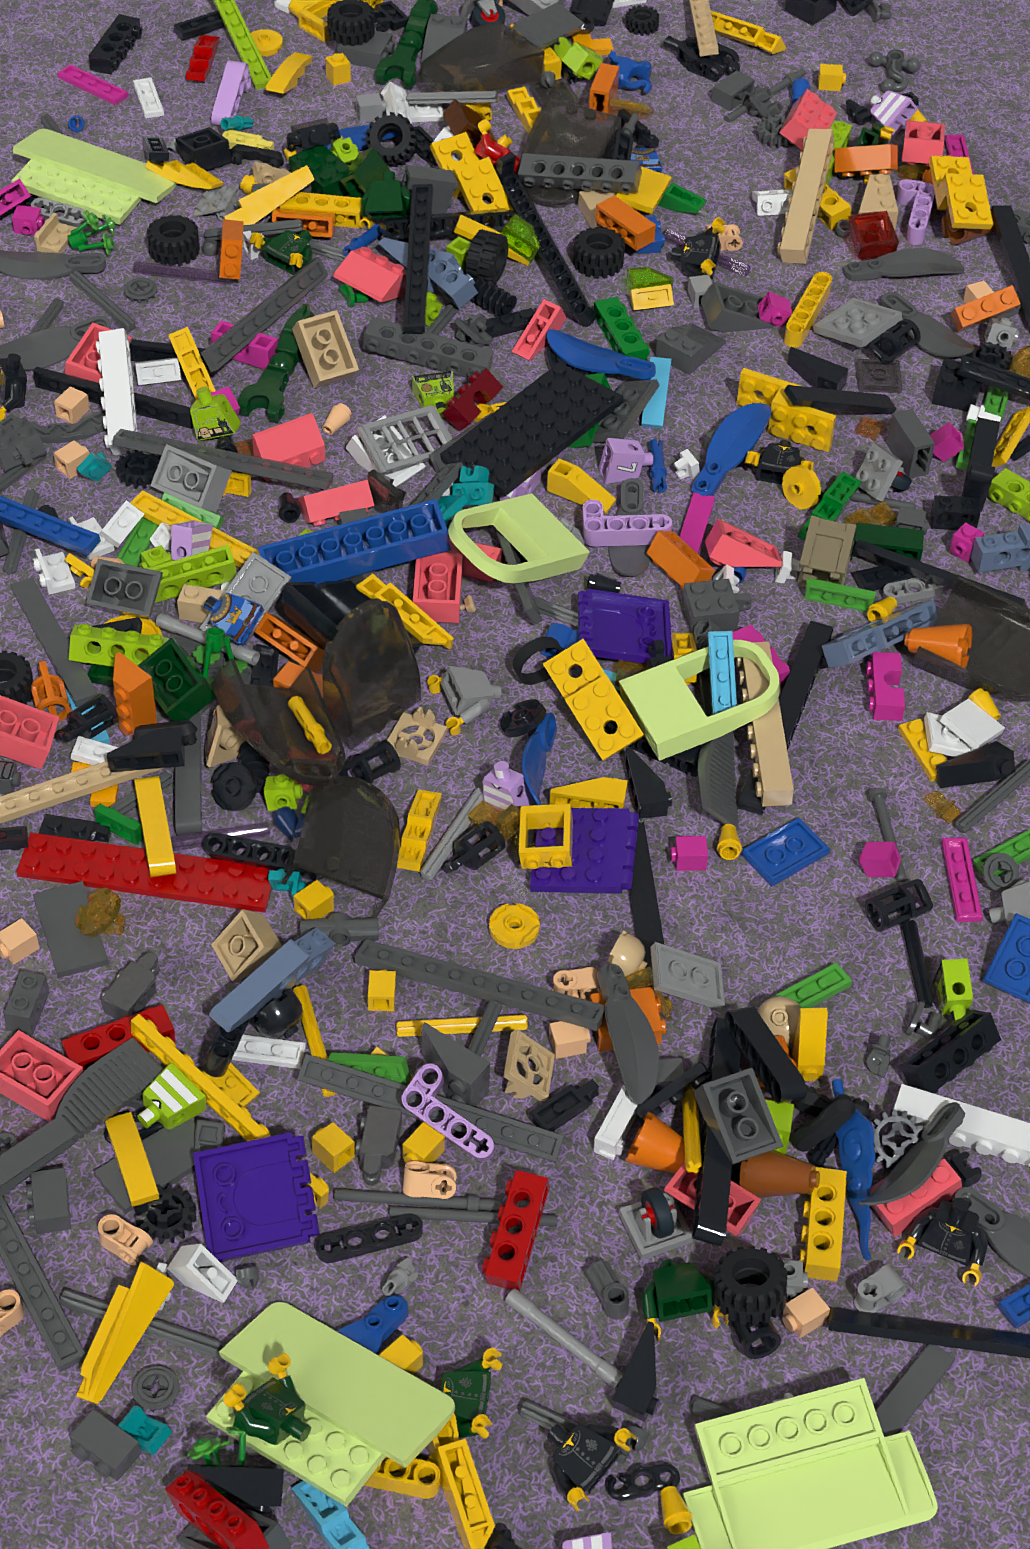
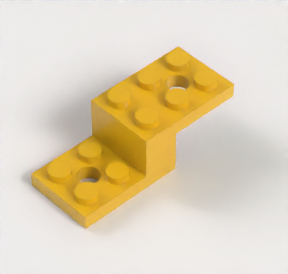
(473, 176)
(958, 189)
(786, 419)
(593, 700)

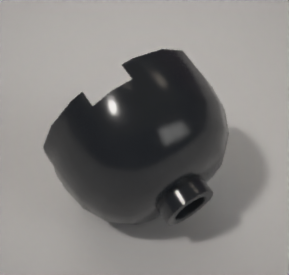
(279, 1017)

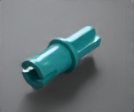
(236, 123)

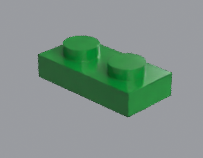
(119, 824)

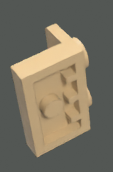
(265, 173)
(53, 235)

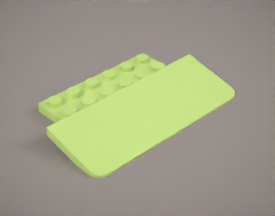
(87, 175)
(352, 1397)
(807, 1475)

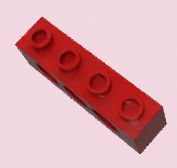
(103, 1037)
(511, 1272)
(214, 1514)

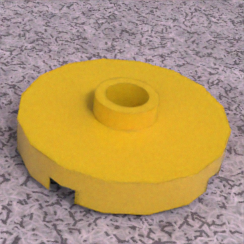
(267, 41)
(801, 487)
(514, 915)

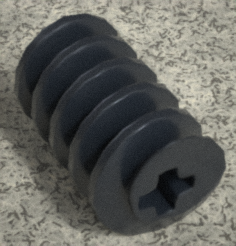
(493, 297)
(256, 762)

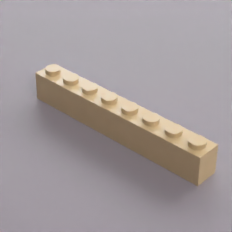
(806, 196)
(767, 738)

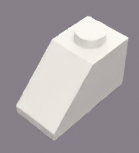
(202, 1272)

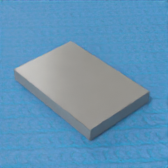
(687, 976)

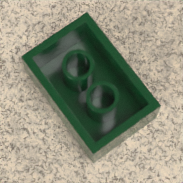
(325, 168)
(177, 681)

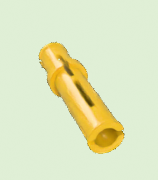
(313, 731)

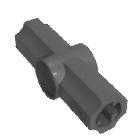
(343, 928)

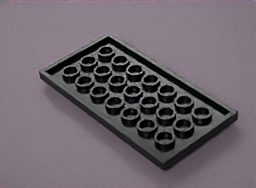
(534, 427)

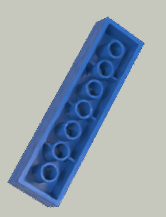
(361, 545)

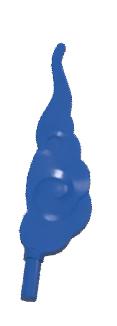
(857, 1158)

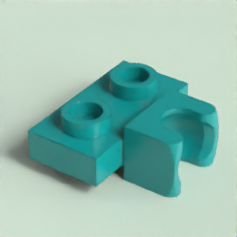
(474, 486)

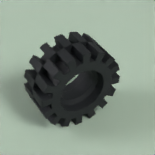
(642, 20)

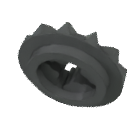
(144, 284)
(1002, 862)
(146, 1379)

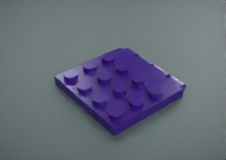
(623, 624)
(600, 853)
(255, 1196)

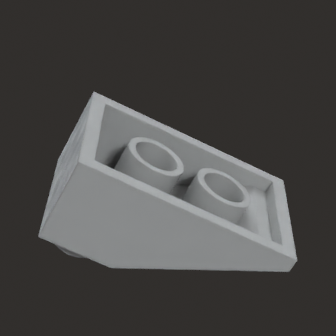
(191, 478)

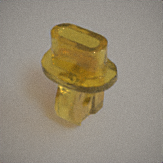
(939, 803)

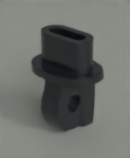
(857, 112)
(500, 1540)

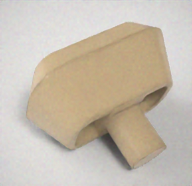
(469, 604)

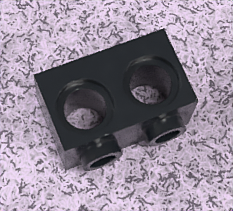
(954, 511)

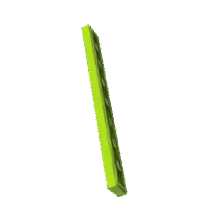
(243, 42)

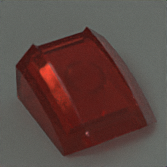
(872, 234)

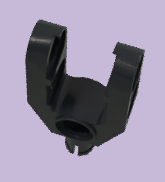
(689, 54)

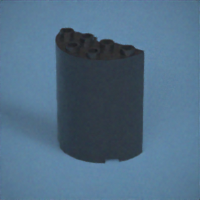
(323, 606)

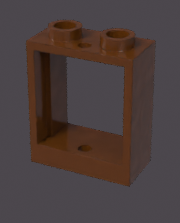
(464, 119)

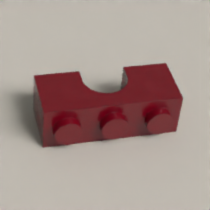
(461, 408)

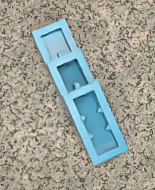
(655, 409)
(329, 1518)

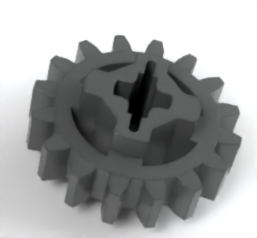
(769, 130)

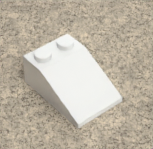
(361, 455)

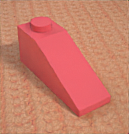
(535, 335)

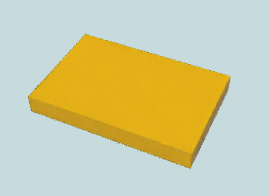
(650, 191)

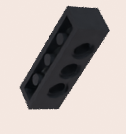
(115, 44)
(951, 1052)

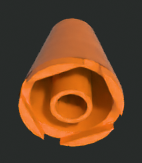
(945, 641)
(657, 1146)

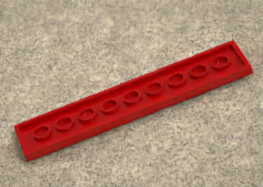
(128, 871)

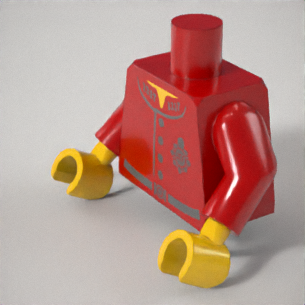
(493, 149)

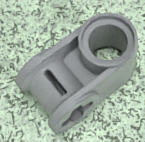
(879, 1290)

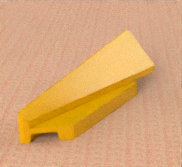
(413, 618)

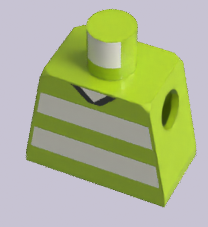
(171, 1099)

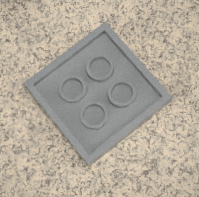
(857, 322)

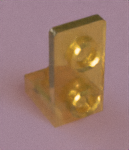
(506, 821)
(644, 979)

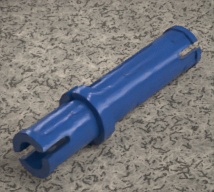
(364, 239)
(658, 470)

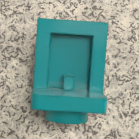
(94, 466)
(293, 885)
(147, 1431)

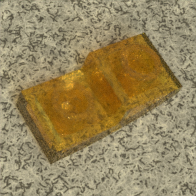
(913, 171)
(878, 515)

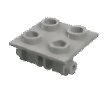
(218, 201)

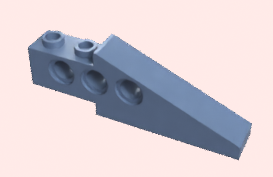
(444, 271)
(1002, 550)
(878, 634)
(273, 978)

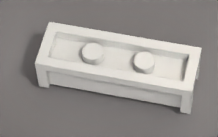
(396, 100)
(616, 1126)

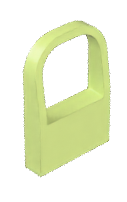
(530, 529)
(672, 715)

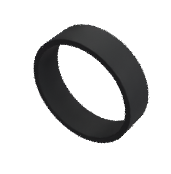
(526, 652)

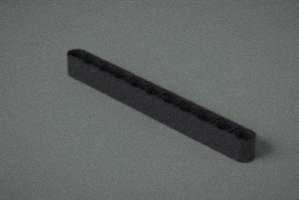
(549, 251)
(793, 698)
(715, 1173)

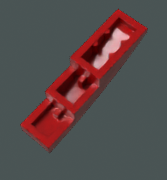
(203, 57)

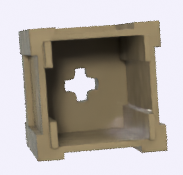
(826, 551)

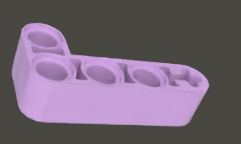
(234, 82)
(921, 197)
(620, 530)
(451, 1118)

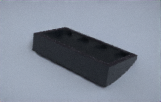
(597, 9)

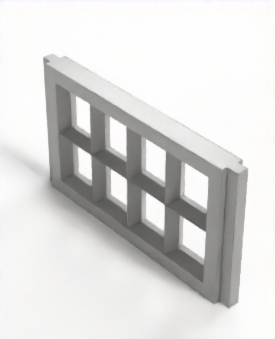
(375, 450)

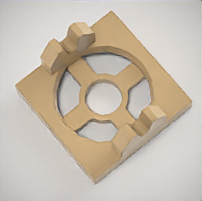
(410, 749)
(521, 1049)

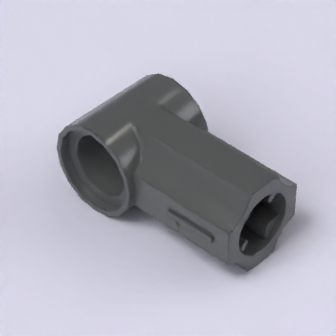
(609, 1289)

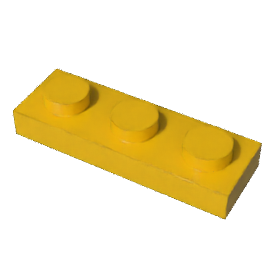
(916, 739)

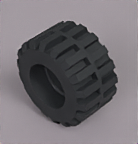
(351, 22)
(392, 124)
(173, 240)
(598, 252)
(487, 256)
(18, 677)
(745, 1302)

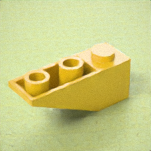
(576, 485)

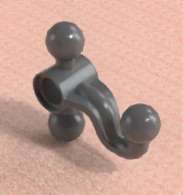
(894, 65)

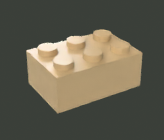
(325, 349)

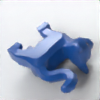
(630, 68)

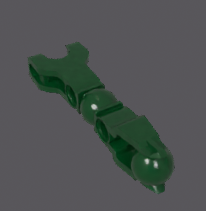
(402, 62)
(270, 387)

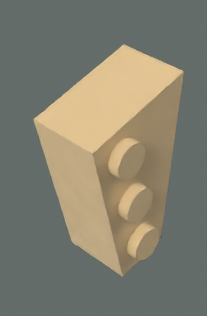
(880, 197)

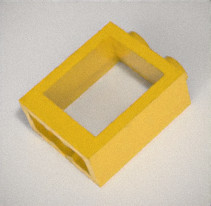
(311, 20)
(543, 817)

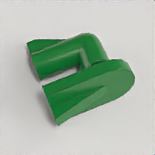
(351, 297)

